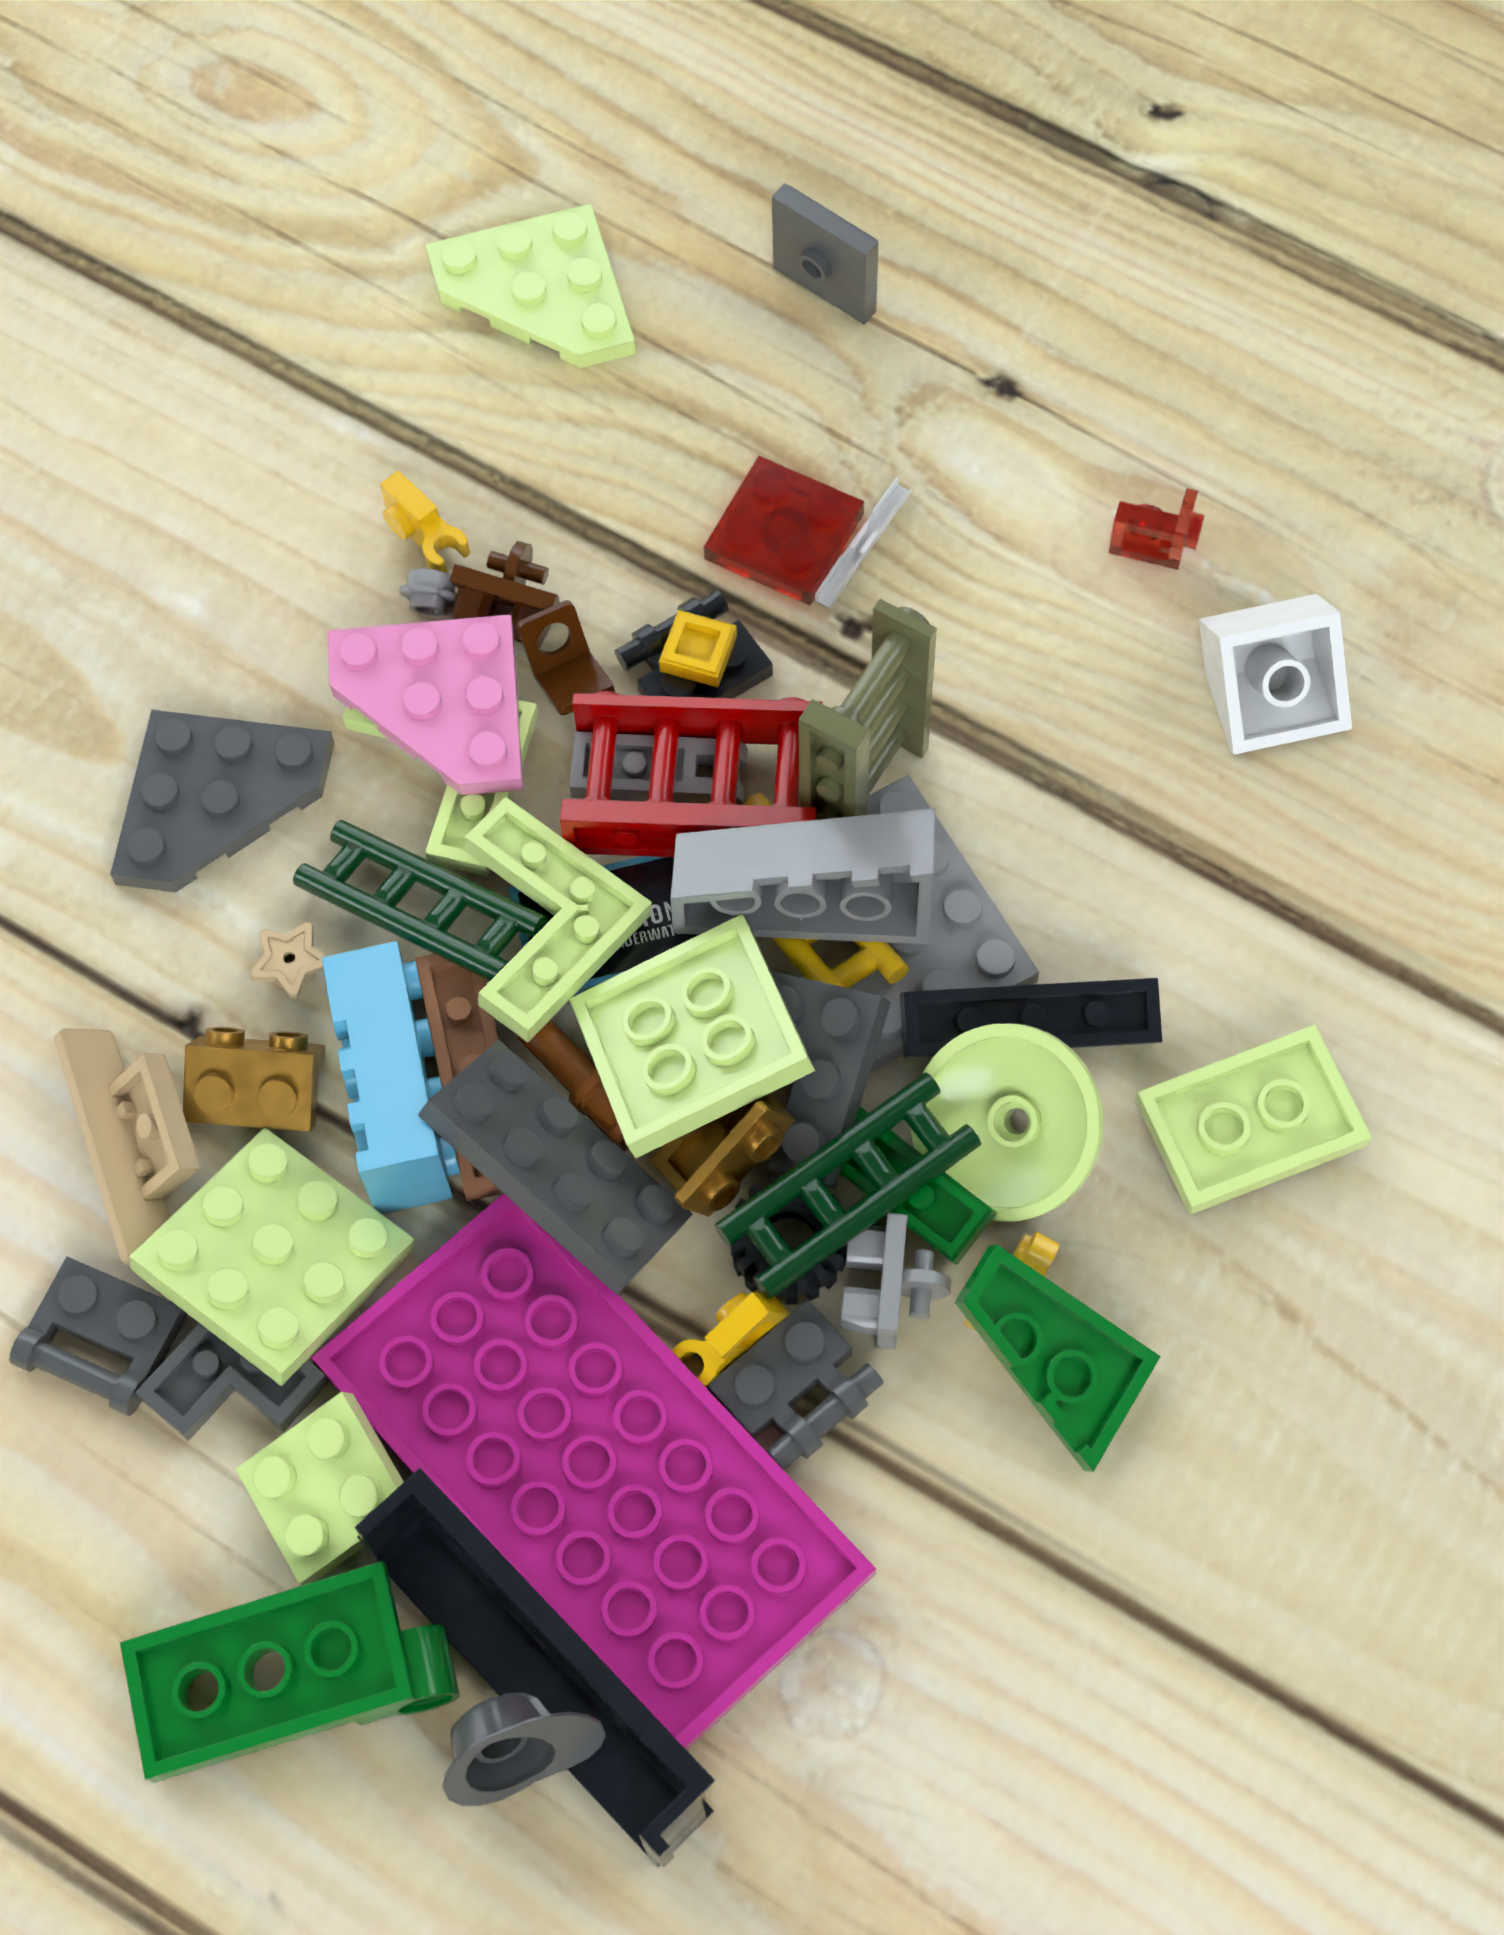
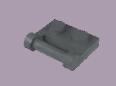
(107, 1316)

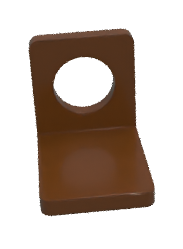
(568, 668)

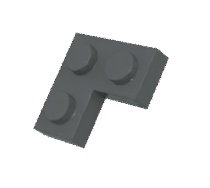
(206, 1373)

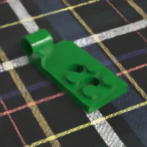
(339, 1661)

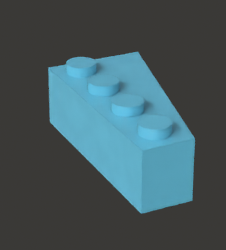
(387, 1077)

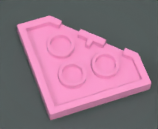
(438, 695)

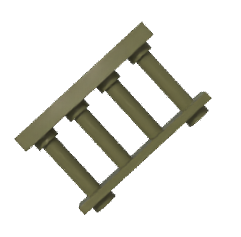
(887, 709)

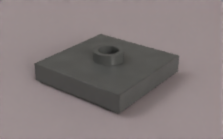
(824, 253)

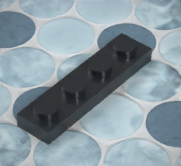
(1073, 1012)

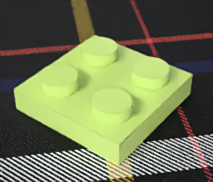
(320, 1485)

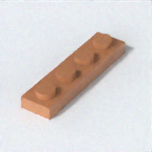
(459, 1036)

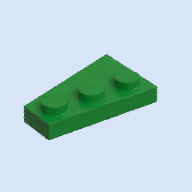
(1058, 1351)

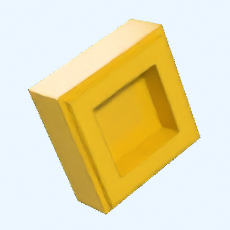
(698, 648)

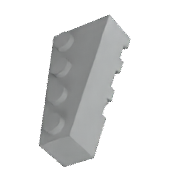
(811, 878)

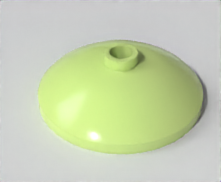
(982, 1084)

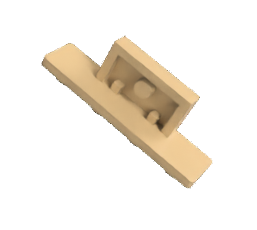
(130, 1131)

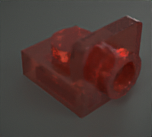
(1155, 535)

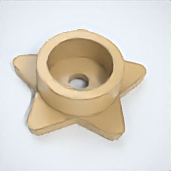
(293, 975)

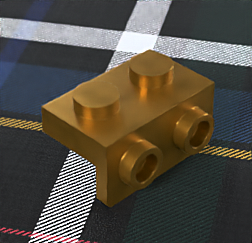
(252, 1080)
(717, 1156)

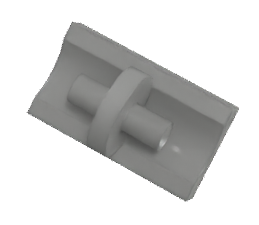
(878, 1310)

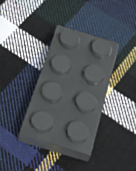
(555, 1165)

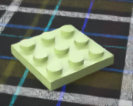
(690, 1036)
(272, 1255)

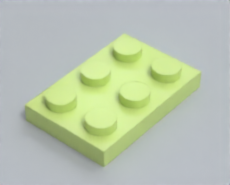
(1252, 1119)

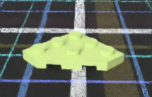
(539, 283)

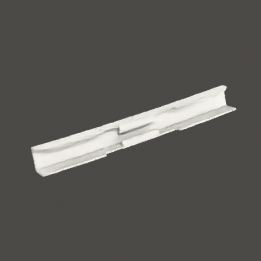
(861, 544)

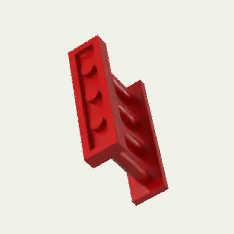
(651, 826)

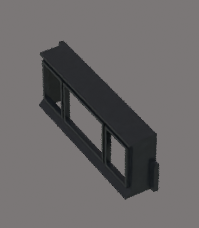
(527, 1648)

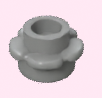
(428, 591)

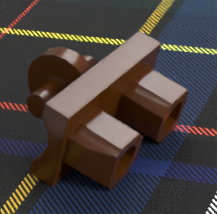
(482, 591)

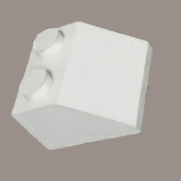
(1277, 672)

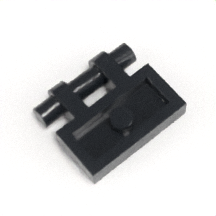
(744, 668)

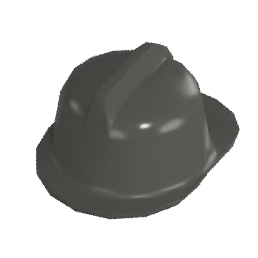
(512, 1744)

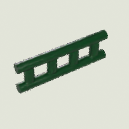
(406, 871)
(842, 1225)

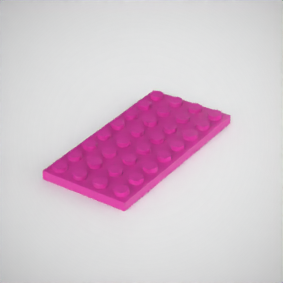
(597, 1467)

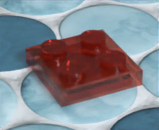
(784, 530)

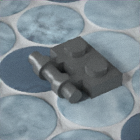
(782, 1371)

